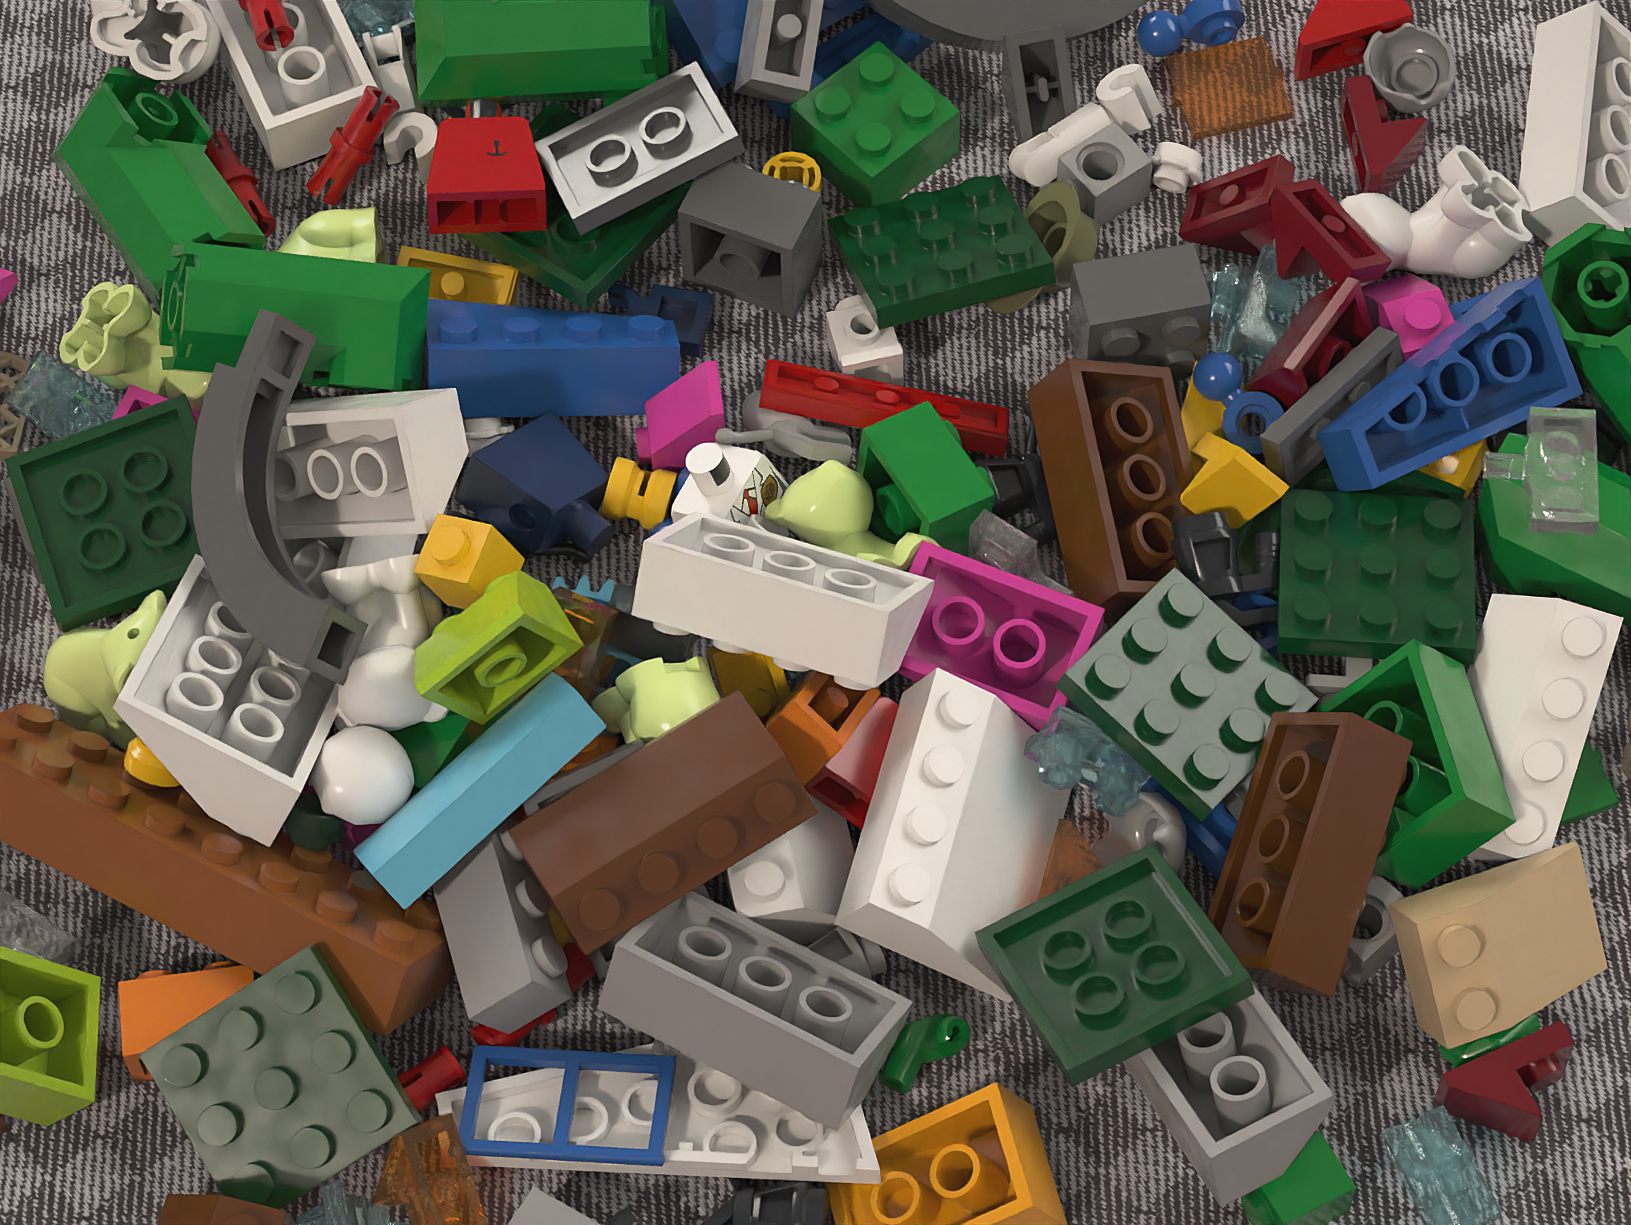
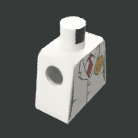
(728, 483)

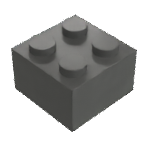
(751, 236)
(1141, 309)

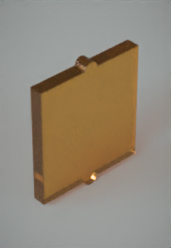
(1228, 88)

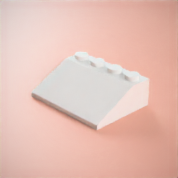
(226, 711)
(951, 831)

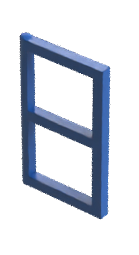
(573, 1063)

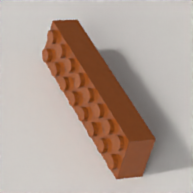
(166, 858)

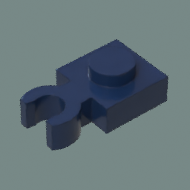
(687, 308)

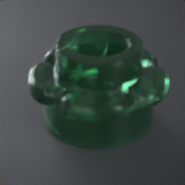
(311, 826)

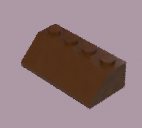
(1112, 475)
(661, 821)
(1307, 847)

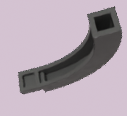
(982, 23)
(237, 504)

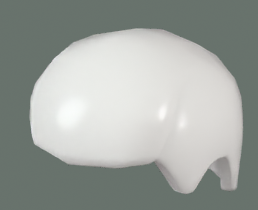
(362, 775)

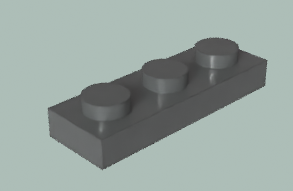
(1291, 441)

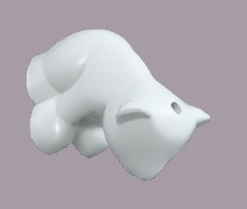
(162, 37)
(1459, 232)
(400, 619)

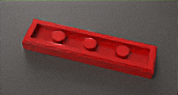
(865, 402)

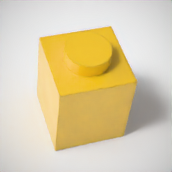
(464, 559)

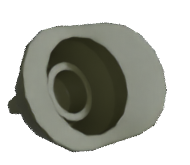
(1065, 234)

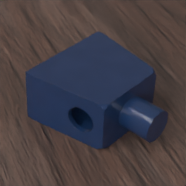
(539, 487)

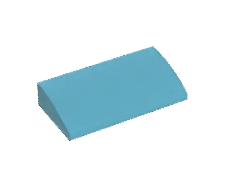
(479, 789)

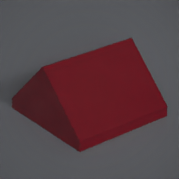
(1314, 343)

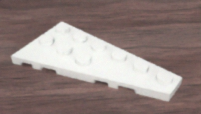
(711, 1129)

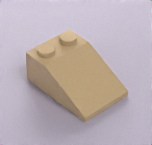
(1498, 944)

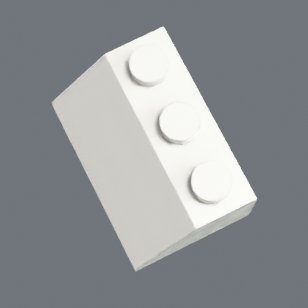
(796, 879)

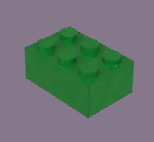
(1452, 781)

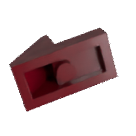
(1378, 148)
(1236, 207)
(1319, 234)
(1494, 1086)

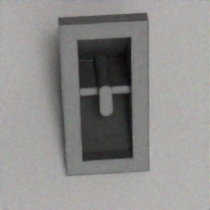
(1037, 80)

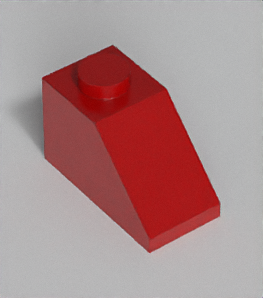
(1341, 32)

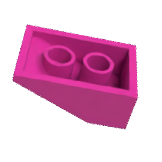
(999, 632)

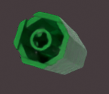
(537, 49)
(147, 176)
(1591, 301)
(362, 313)
(1535, 564)

